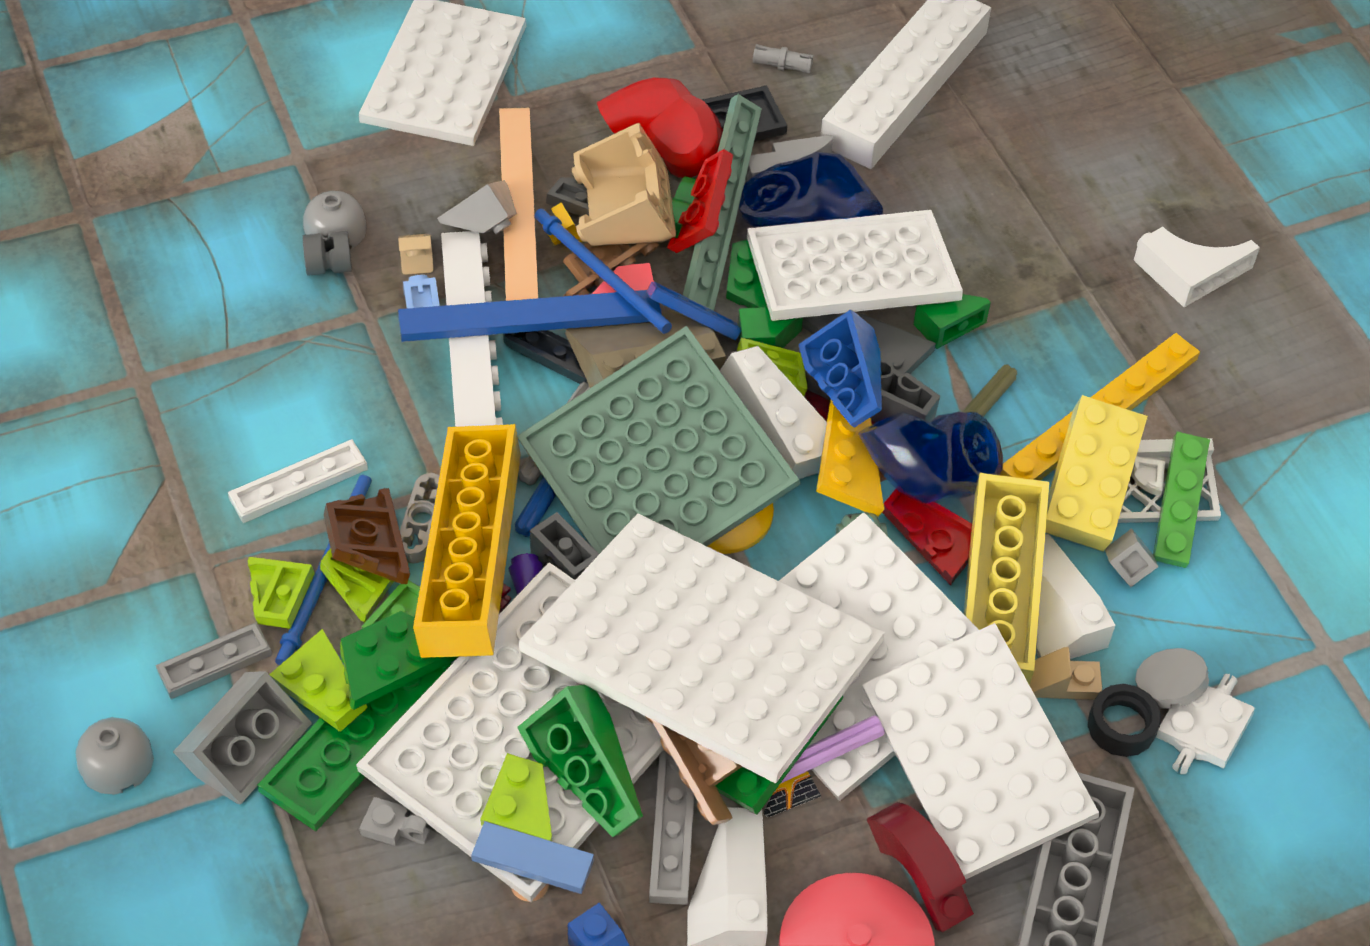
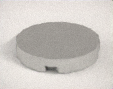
(1173, 677)

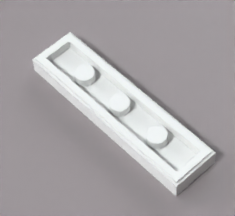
(297, 481)

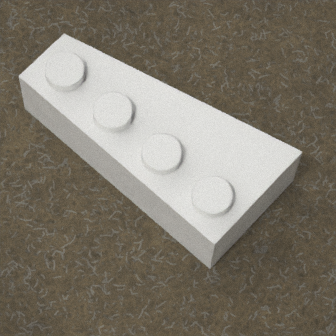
(778, 408)

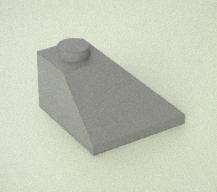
(484, 210)

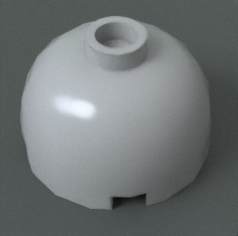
(334, 213)
(114, 755)

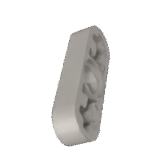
(417, 505)

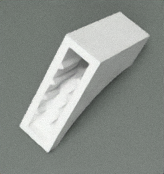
(1191, 269)

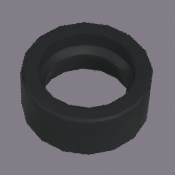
(1130, 697)

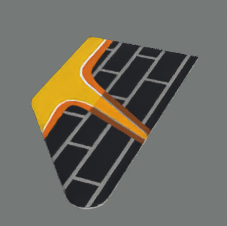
(792, 794)

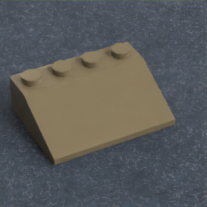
(611, 347)

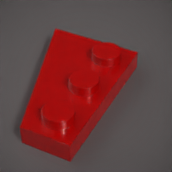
(703, 214)
(934, 531)

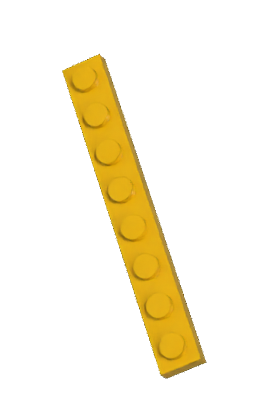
(1125, 391)

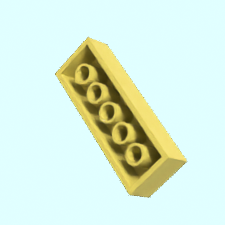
(1008, 561)

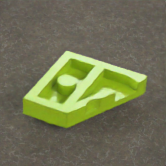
(787, 361)
(356, 586)
(519, 798)

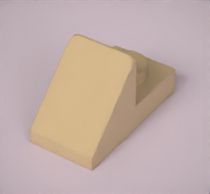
(416, 253)
(1065, 679)

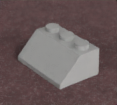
(243, 736)

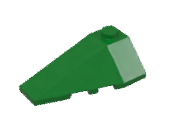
(581, 747)

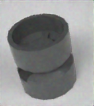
(327, 253)

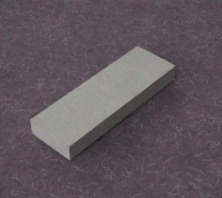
(213, 660)

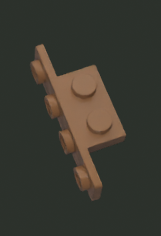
(611, 256)
(700, 771)

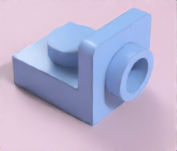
(420, 292)

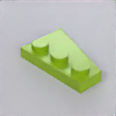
(318, 681)

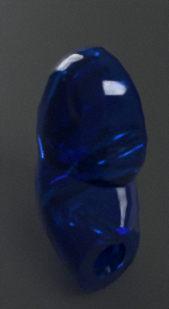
(807, 191)
(935, 456)

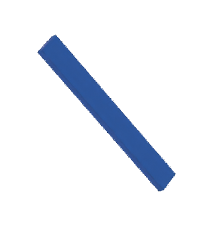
(519, 316)

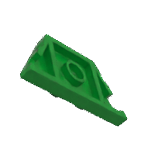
(743, 280)
(384, 659)

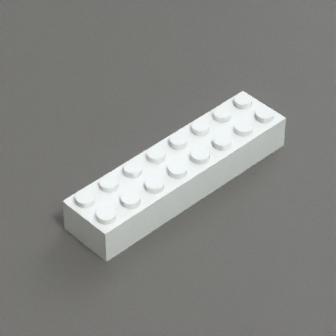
(904, 78)

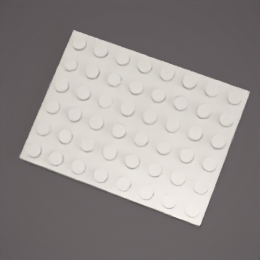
(704, 645)
(457, 734)

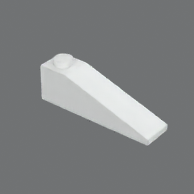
(1069, 608)
(731, 890)

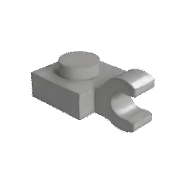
(390, 821)

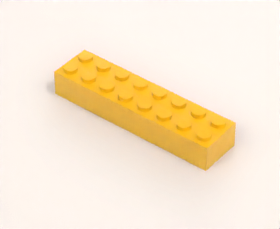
(468, 542)

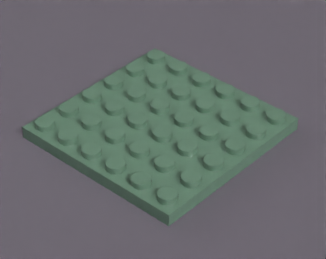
(661, 444)

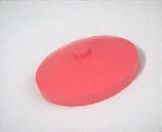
(855, 912)

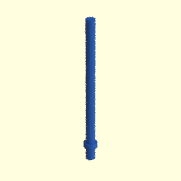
(553, 226)
(292, 640)

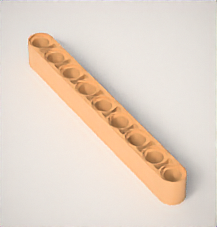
(520, 235)

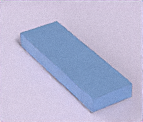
(532, 857)

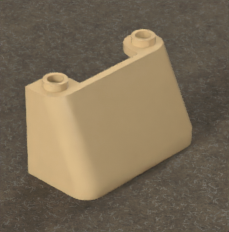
(624, 190)

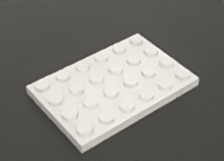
(443, 71)
(853, 265)
(979, 751)

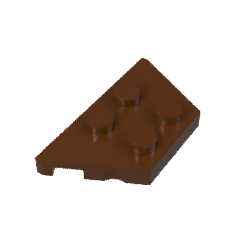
(367, 535)

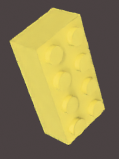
(1093, 472)

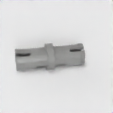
(783, 58)

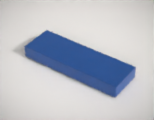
(693, 310)

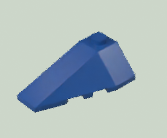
(847, 366)

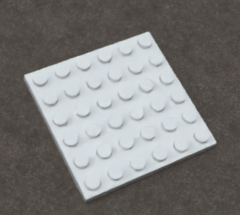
(879, 585)

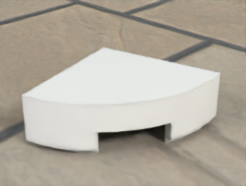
(1149, 474)

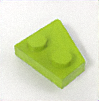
(278, 590)

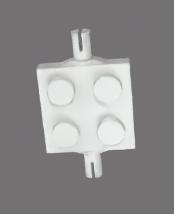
(1207, 726)

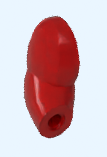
(673, 119)

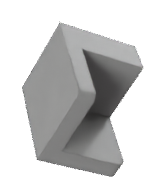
(1131, 557)

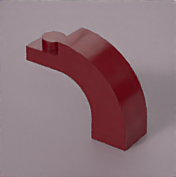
(927, 858)

